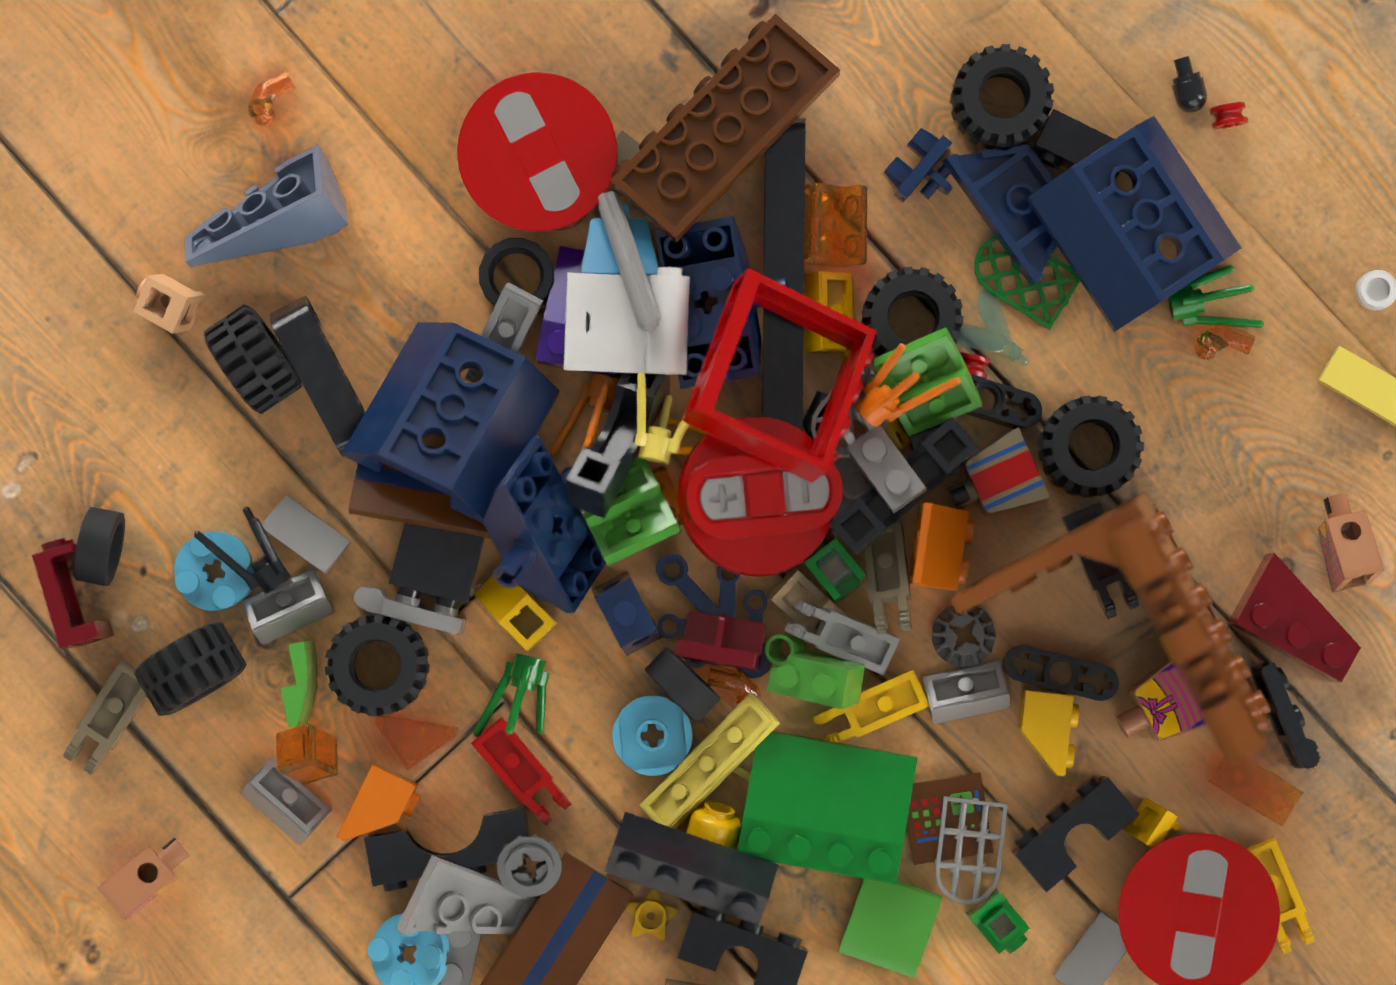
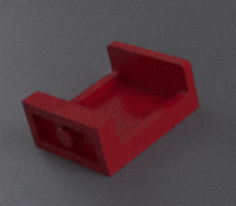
(62, 598)

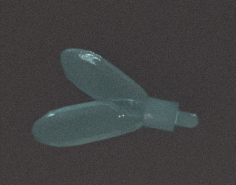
(996, 335)

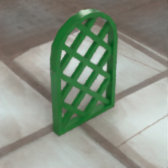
(1024, 309)

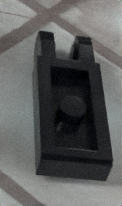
(1100, 573)
(1285, 717)

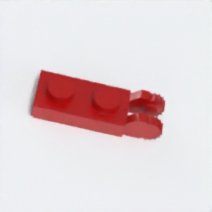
(518, 768)

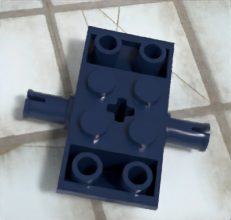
(713, 259)
(539, 535)

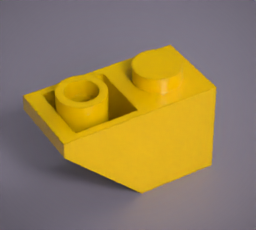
(516, 612)
(1046, 726)

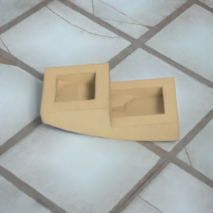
(795, 587)

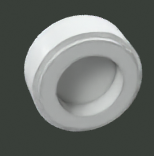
(1376, 290)

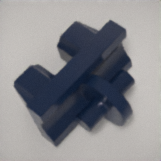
(906, 179)

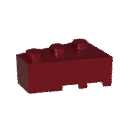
(1293, 622)

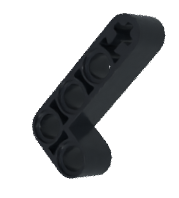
(318, 369)

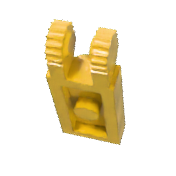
(878, 707)
(1290, 902)

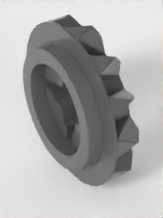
(967, 654)
(520, 879)

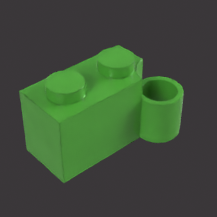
(812, 675)

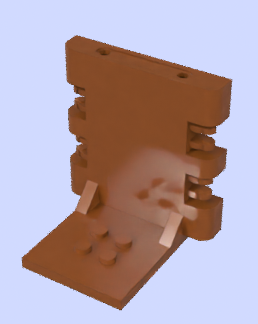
(1142, 545)

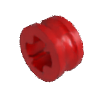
(1228, 115)
(975, 364)

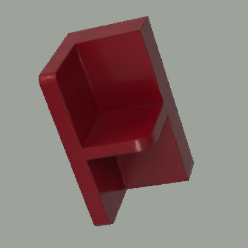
(722, 640)

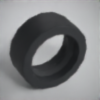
(505, 248)
(99, 546)
(682, 684)

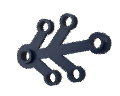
(705, 605)

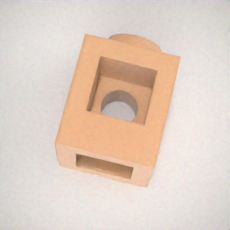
(174, 315)

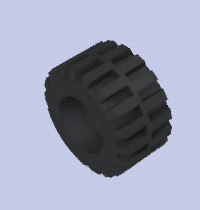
(1016, 67)
(910, 283)
(252, 359)
(1118, 425)
(342, 665)
(190, 669)

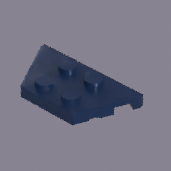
(998, 189)

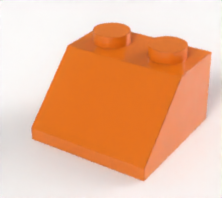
(939, 547)

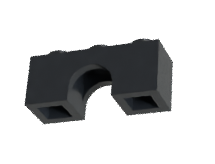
(1044, 850)
(711, 935)

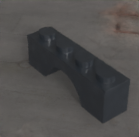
(931, 462)
(606, 464)
(399, 857)

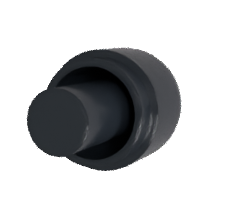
(1188, 87)

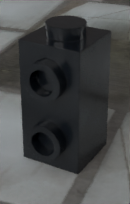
(1067, 141)

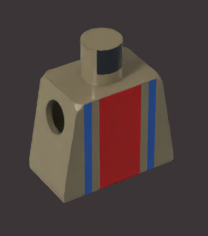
(1000, 477)

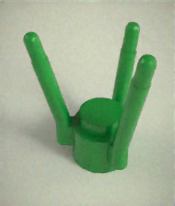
(1190, 301)
(526, 674)

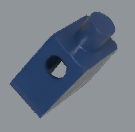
(626, 613)

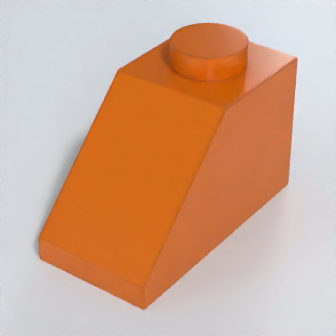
(380, 802)

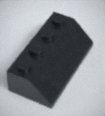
(691, 868)

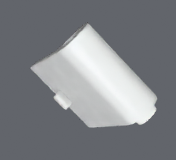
(613, 334)

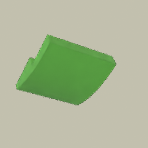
(936, 362)
(635, 518)
(299, 698)
(890, 925)

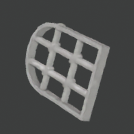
(981, 836)

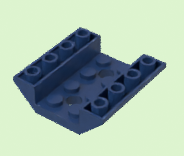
(1116, 234)
(480, 421)

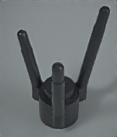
(267, 570)

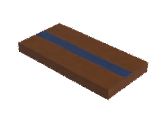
(406, 500)
(561, 929)

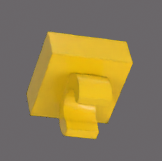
(1152, 823)

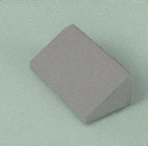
(306, 534)
(288, 607)
(967, 692)
(286, 802)
(1093, 955)

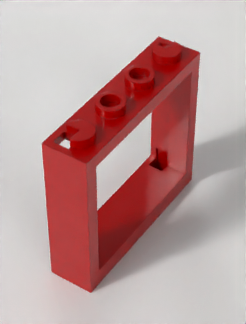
(810, 314)

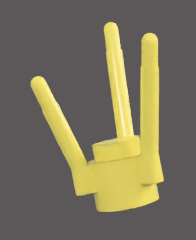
(657, 443)

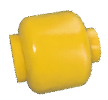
(715, 823)

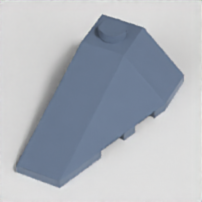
(284, 213)

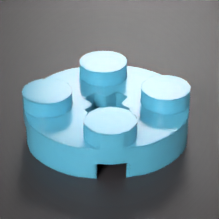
(194, 582)
(637, 752)
(388, 959)

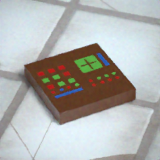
(926, 812)

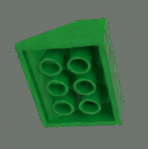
(828, 806)

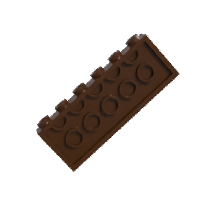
(724, 127)

